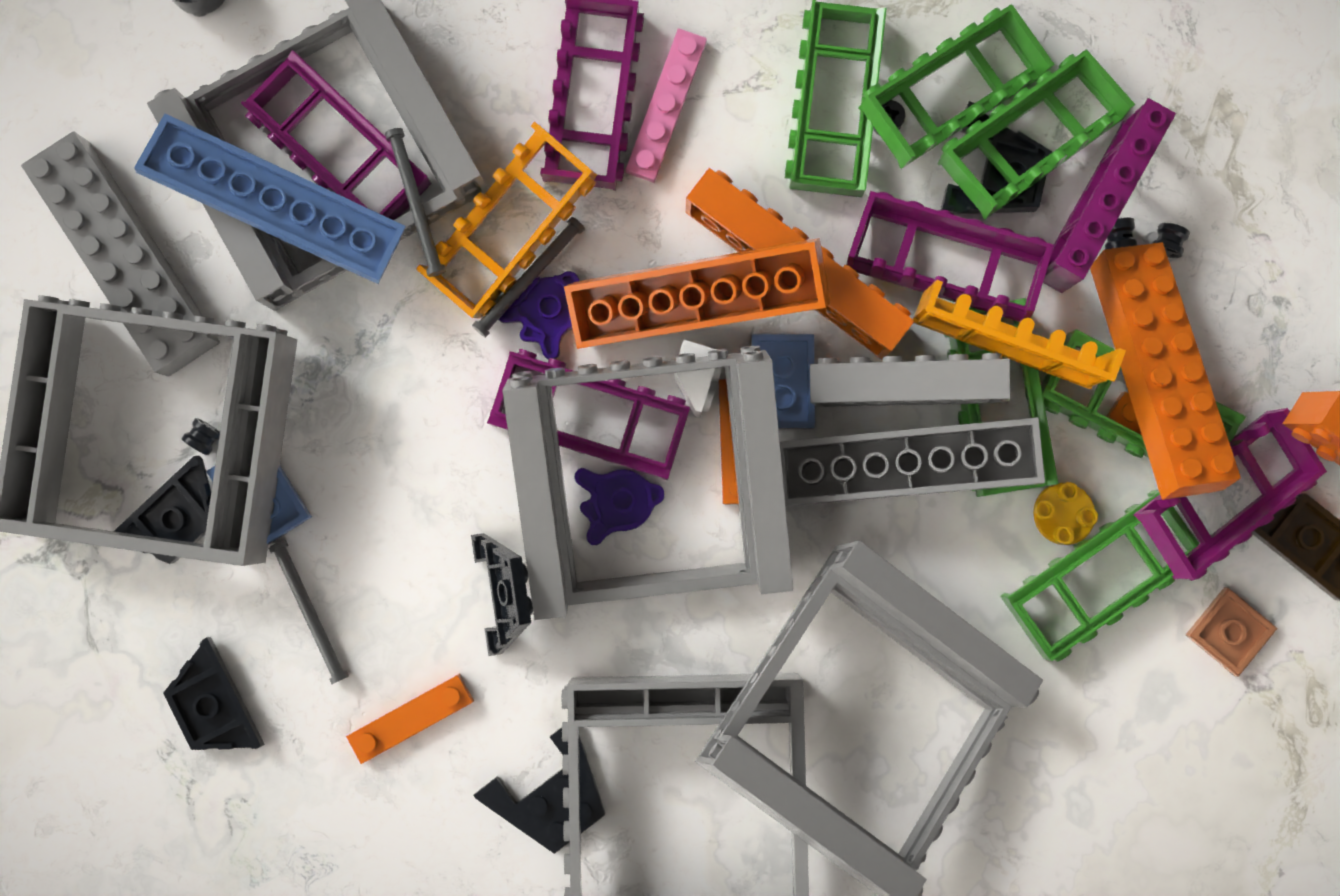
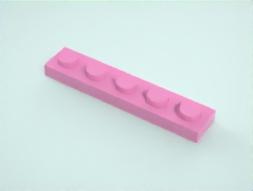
(666, 105)

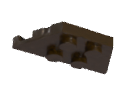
(1308, 540)

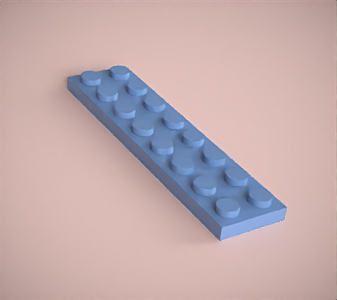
(270, 198)

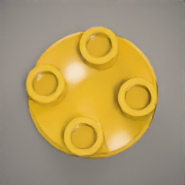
(1064, 513)

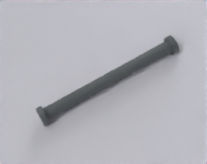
(395, 137)
(528, 277)
(308, 611)

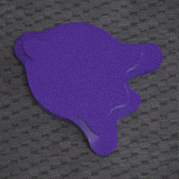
(543, 312)
(617, 501)

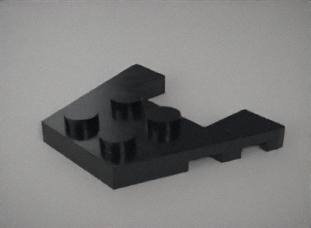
(1021, 154)
(508, 592)
(542, 810)

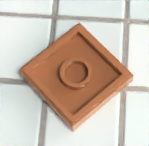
(1231, 631)

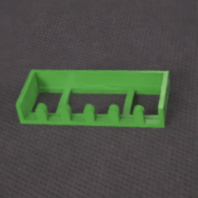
(1018, 36)
(801, 108)
(978, 134)
(971, 412)
(1107, 428)
(1083, 551)

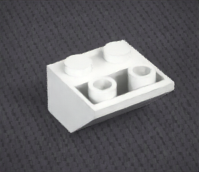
(696, 383)

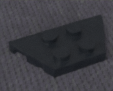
(175, 509)
(210, 704)

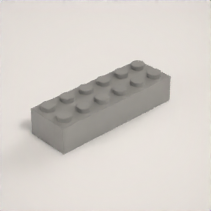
(910, 382)

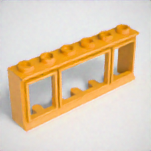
(486, 202)
(1016, 343)

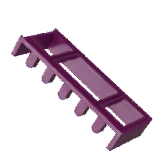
(618, 140)
(301, 157)
(1106, 195)
(966, 231)
(615, 387)
(1258, 513)

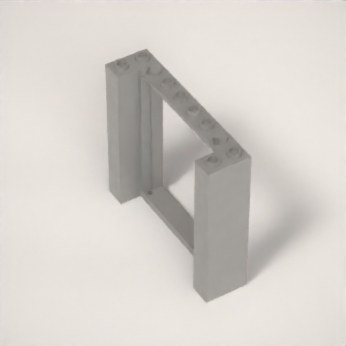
(263, 257)
(246, 447)
(543, 495)
(933, 636)
(673, 702)

